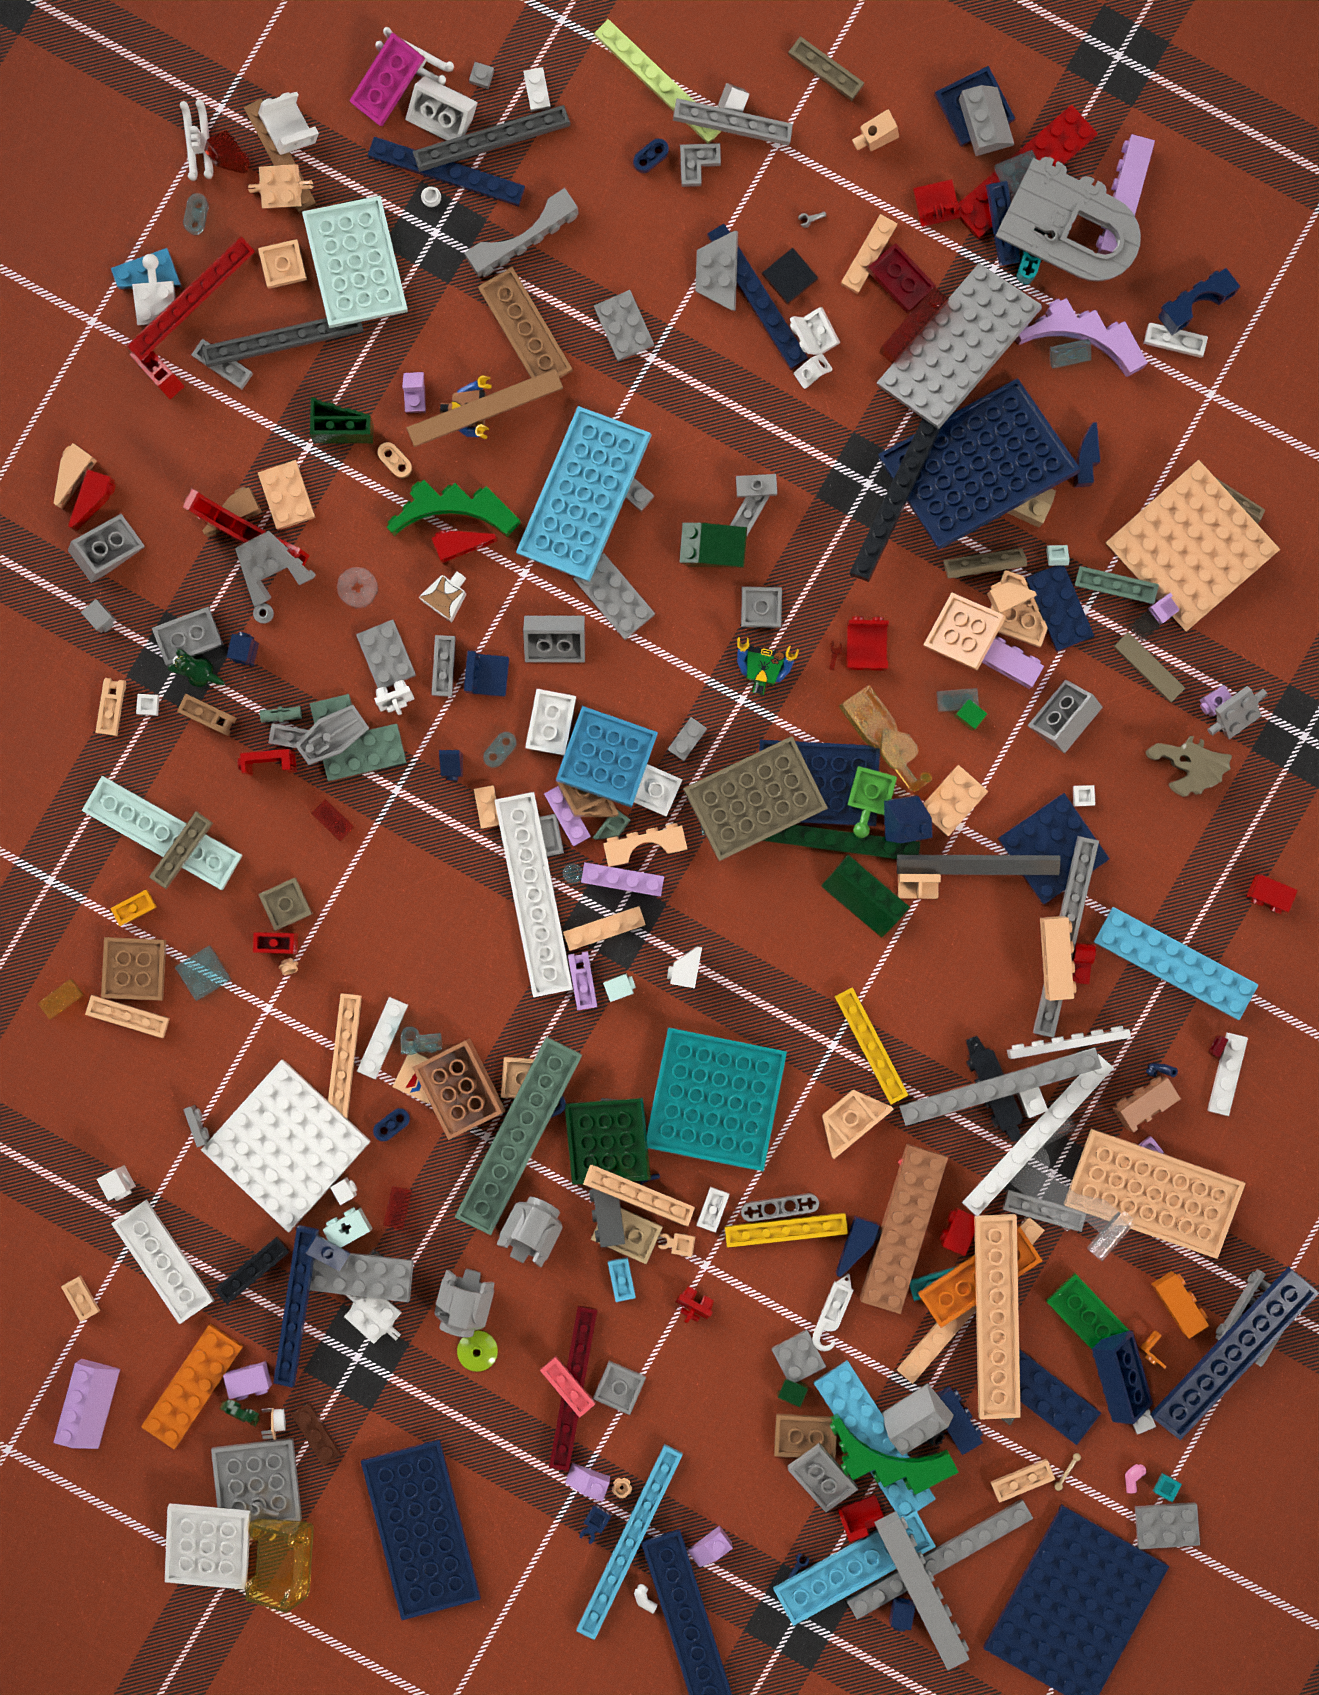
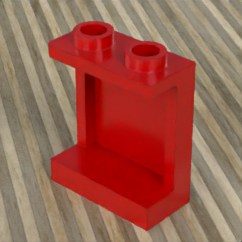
(287, 757)

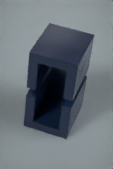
(242, 649)

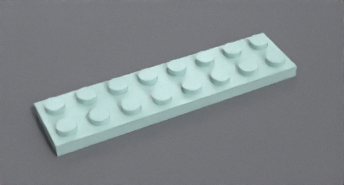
(158, 831)

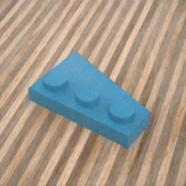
(135, 273)

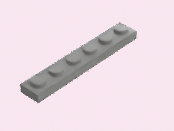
(732, 122)

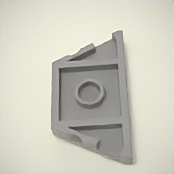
(718, 270)

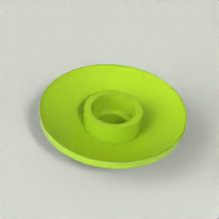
(482, 1342)

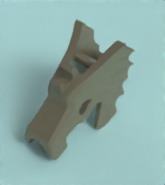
(1203, 766)

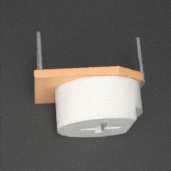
(278, 1422)

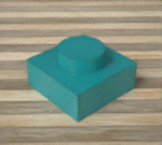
(1167, 1487)

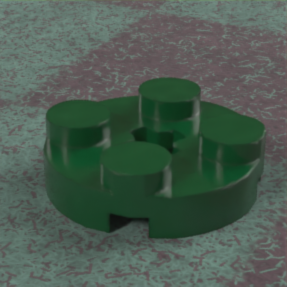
(233, 1409)

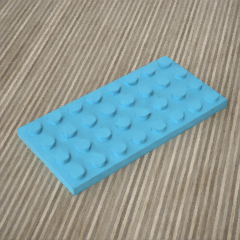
(583, 493)

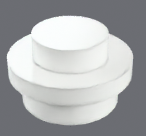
(431, 196)

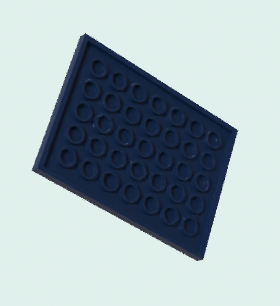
(984, 464)
(1076, 1605)

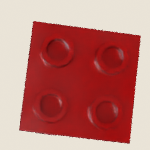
(936, 203)

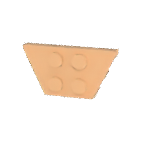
(851, 1119)

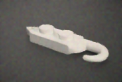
(833, 1311)

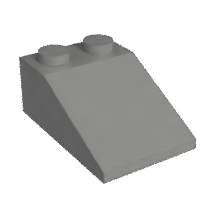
(105, 547)

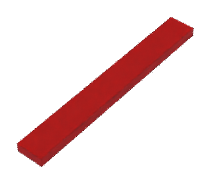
(190, 298)

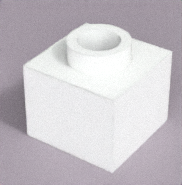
(344, 1190)

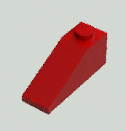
(160, 374)
(92, 496)
(458, 543)

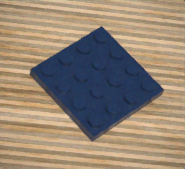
(1050, 832)

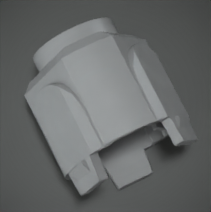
(531, 1230)
(463, 1303)

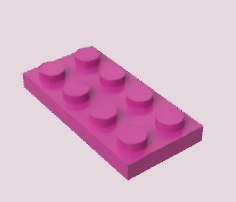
(387, 79)

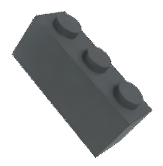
(609, 1219)

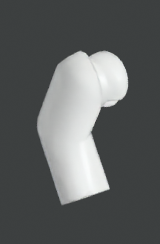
(642, 1600)

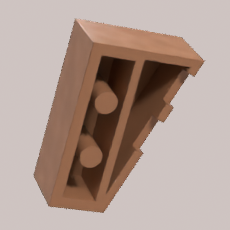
(1146, 1103)

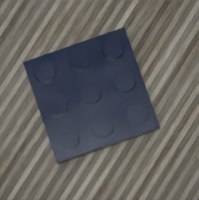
(949, 101)

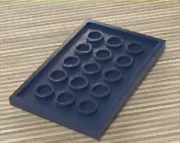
(834, 771)

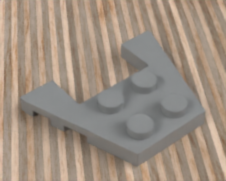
(265, 557)

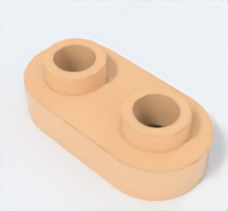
(395, 460)

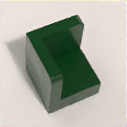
(793, 1392)

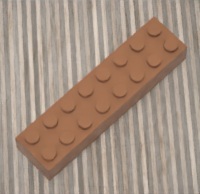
(903, 1228)

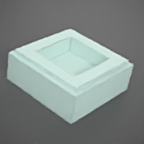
(1057, 555)

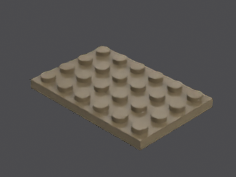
(755, 798)

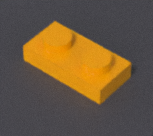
(133, 907)

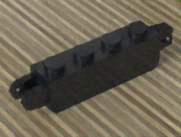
(986, 1066)

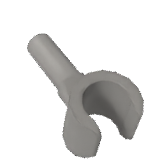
(810, 218)
(262, 1510)

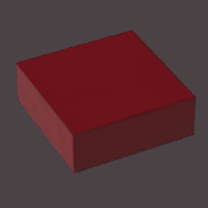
(1218, 1046)

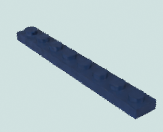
(449, 173)
(764, 306)
(295, 1309)

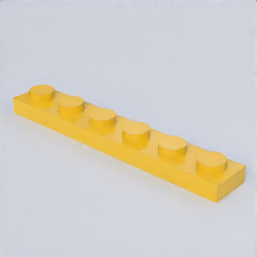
(871, 1045)
(786, 1230)

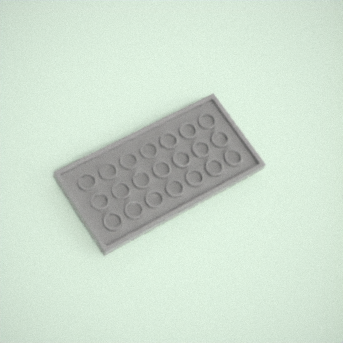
(959, 346)

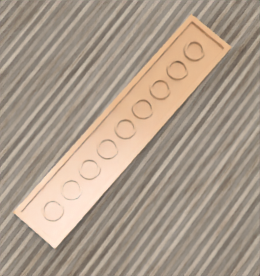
(997, 1316)

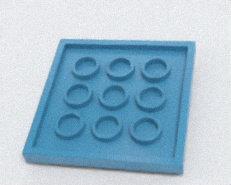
(606, 756)

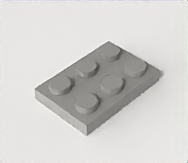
(623, 325)
(192, 633)
(386, 654)
(822, 1477)
(1167, 1525)

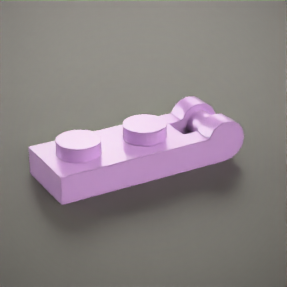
(582, 981)

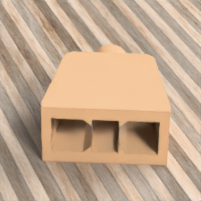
(884, 129)

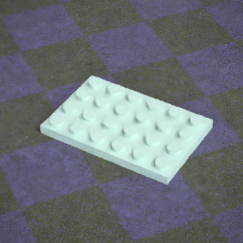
(354, 261)

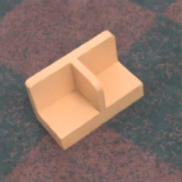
(918, 886)

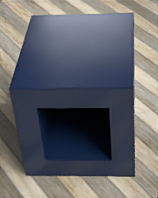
(902, 1614)

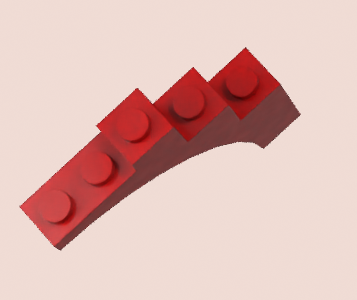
(231, 524)

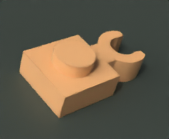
(680, 1244)

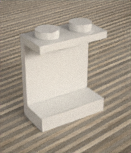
(286, 123)

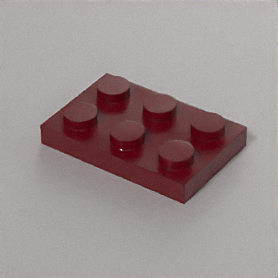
(901, 277)

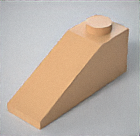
(71, 473)

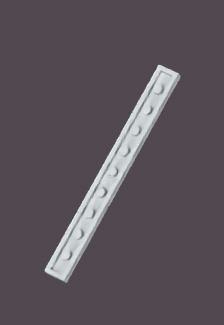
(1035, 1138)

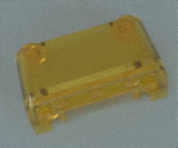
(281, 1563)

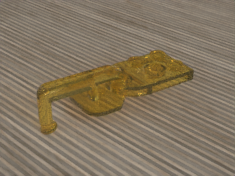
(880, 731)

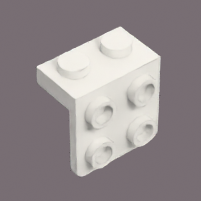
(814, 332)

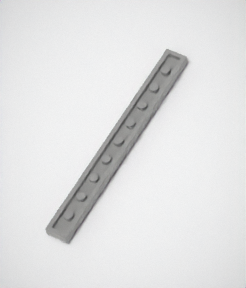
(1072, 907)
(1000, 1086)
(943, 1556)

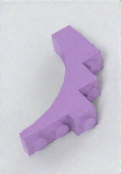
(1114, 341)

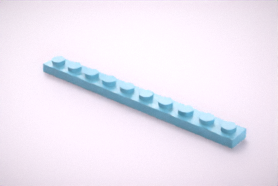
(629, 1542)

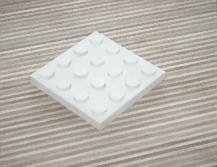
(207, 1546)

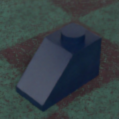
(451, 764)

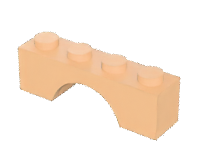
(670, 839)

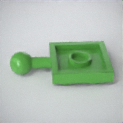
(868, 793)

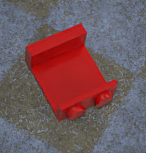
(867, 644)

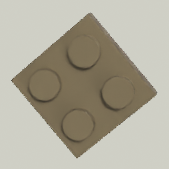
(285, 904)

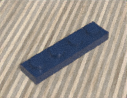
(999, 204)

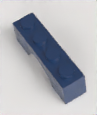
(1217, 289)

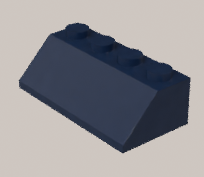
(1122, 1377)

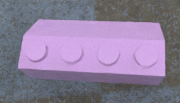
(86, 1405)

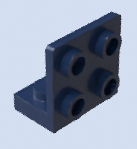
(486, 674)

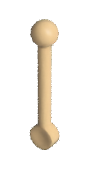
(1058, 1485)

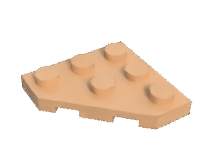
(1024, 620)

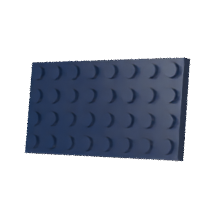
(420, 1529)

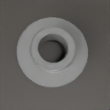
(269, 613)

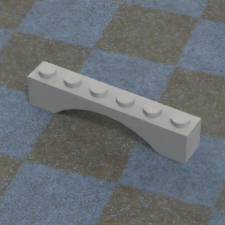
(487, 256)

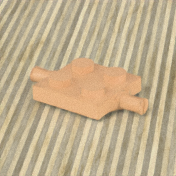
(280, 186)

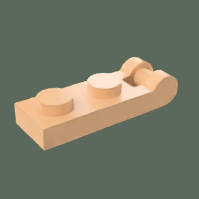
(110, 707)

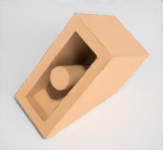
(1008, 596)

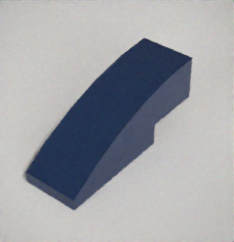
(1087, 457)

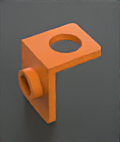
(1148, 1344)

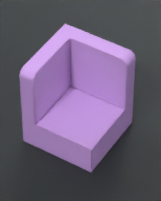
(1164, 609)

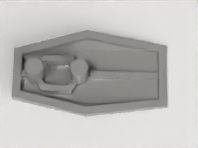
(332, 735)

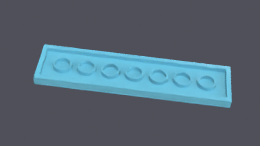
(1176, 963)
(858, 1411)
(844, 1572)

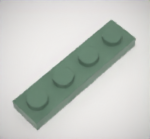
(1116, 585)

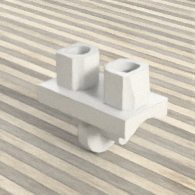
(394, 700)

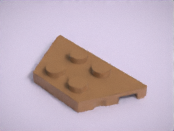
(587, 804)

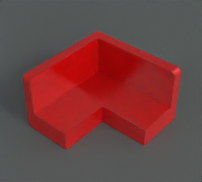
(860, 1516)

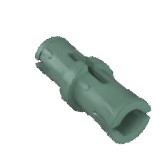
(280, 714)

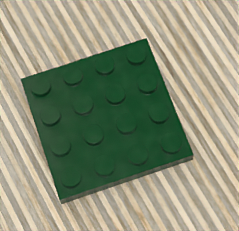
(608, 1137)

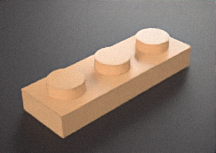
(1022, 1480)

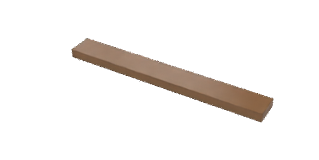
(484, 408)

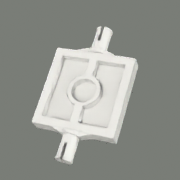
(373, 1317)

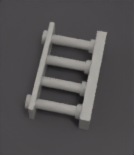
(1255, 1280)

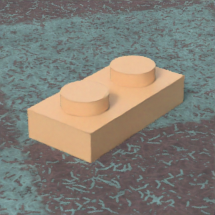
(486, 806)
(80, 1298)

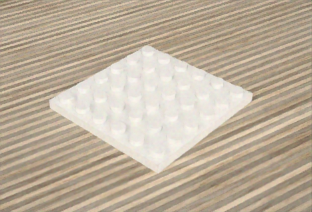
(285, 1145)

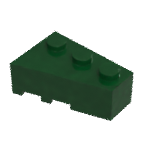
(339, 424)

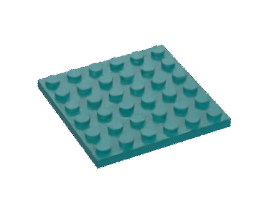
(715, 1099)

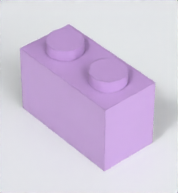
(247, 1381)

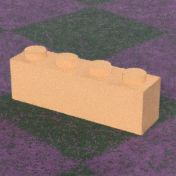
(1057, 958)

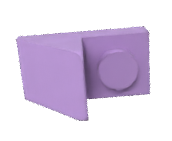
(414, 392)

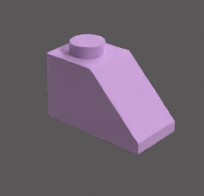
(588, 1482)
(711, 1547)

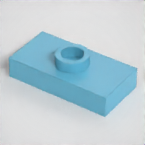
(621, 1279)

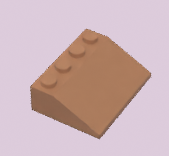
(459, 1089)

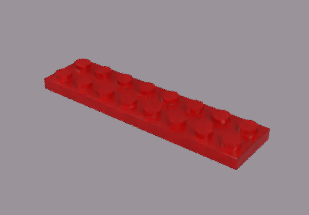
(1058, 140)

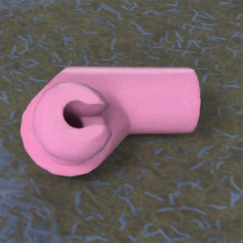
(1132, 1476)

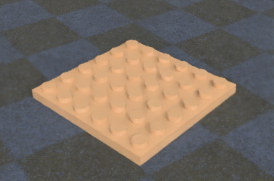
(1193, 544)

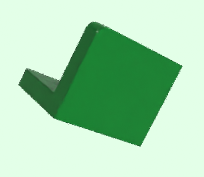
(970, 715)

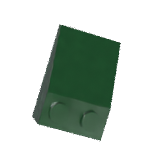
(713, 545)

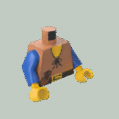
(466, 395)

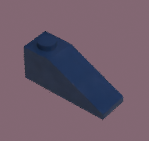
(859, 1240)

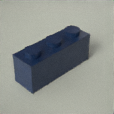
(960, 1428)

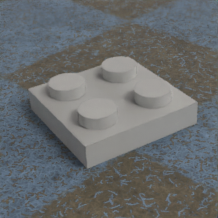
(798, 1357)

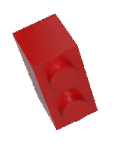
(1272, 894)
(275, 942)
(959, 1231)

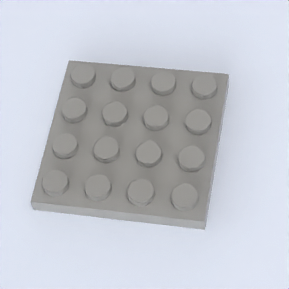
(258, 1474)

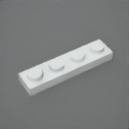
(382, 1038)
(1227, 1074)

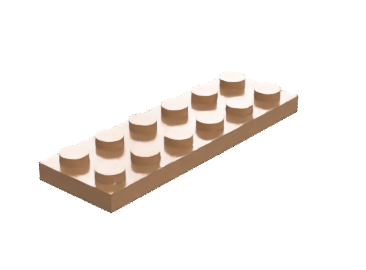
(523, 325)

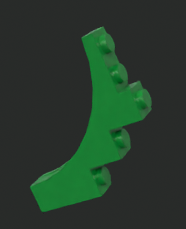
(454, 500)
(919, 1472)

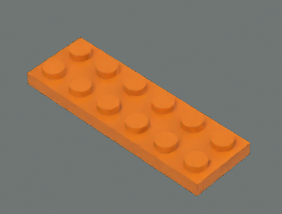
(956, 1290)
(192, 1386)

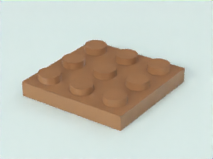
(133, 968)

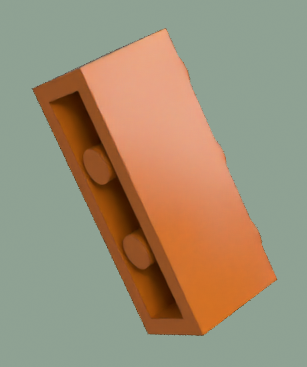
(1181, 1304)

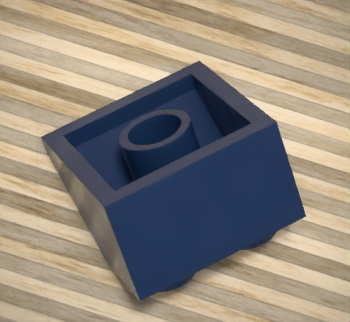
(906, 820)

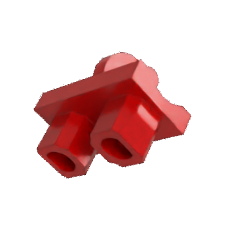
(702, 1309)

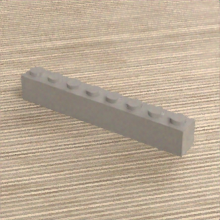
(920, 1587)

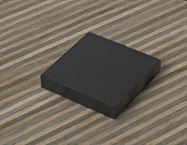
(790, 276)

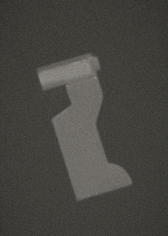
(1071, 1208)

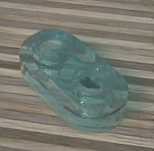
(195, 214)
(502, 751)

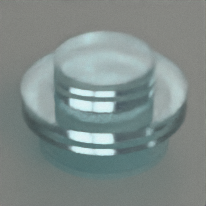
(572, 873)

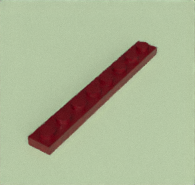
(577, 1366)

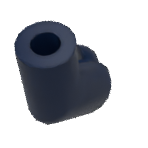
(1165, 1069)

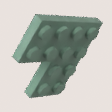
(370, 752)

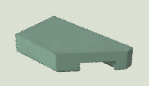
(612, 827)

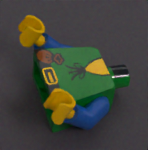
(763, 665)

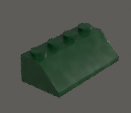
(865, 896)

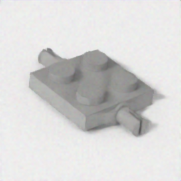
(1238, 712)

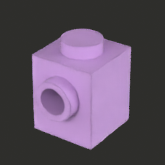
(1214, 700)

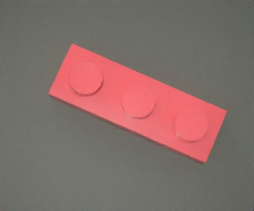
(567, 1386)

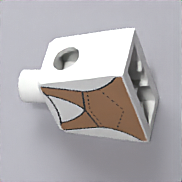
(445, 595)

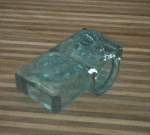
(421, 1043)

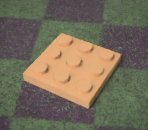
(964, 631)

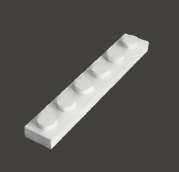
(1076, 1040)

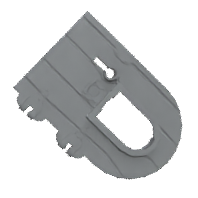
(1051, 203)

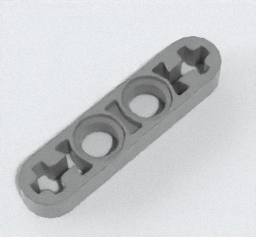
(779, 1204)

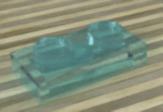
(1070, 353)
(954, 699)

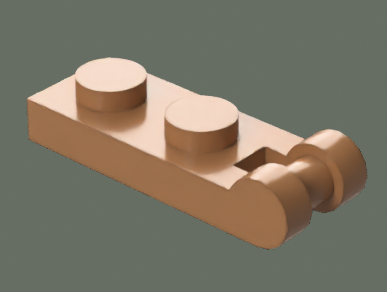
(206, 714)

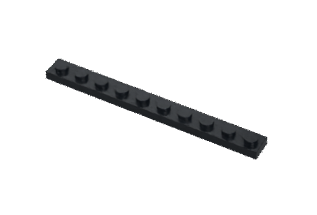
(895, 501)

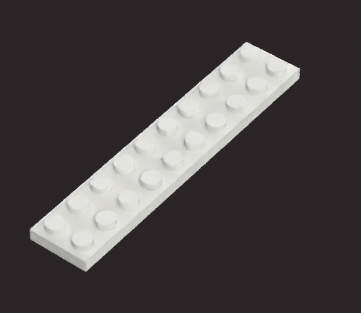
(533, 894)

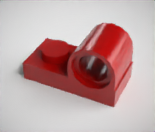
(1083, 958)

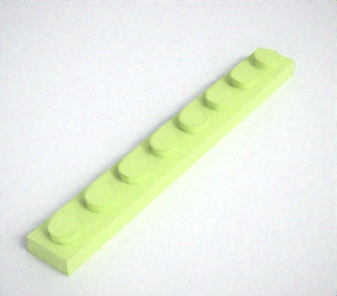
(647, 71)

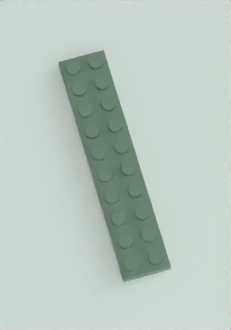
(518, 1135)

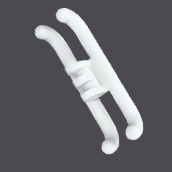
(448, 67)
(196, 140)

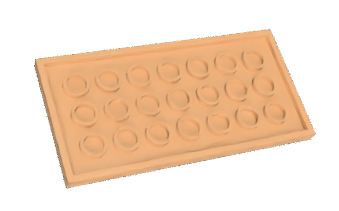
(1159, 1192)

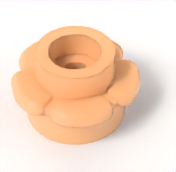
(288, 966)
(621, 1493)

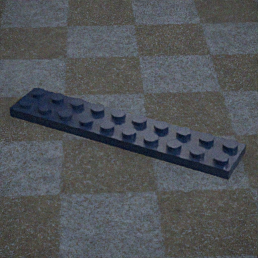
(1234, 1353)
(685, 1614)

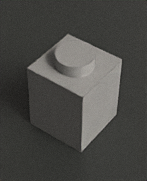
(99, 616)

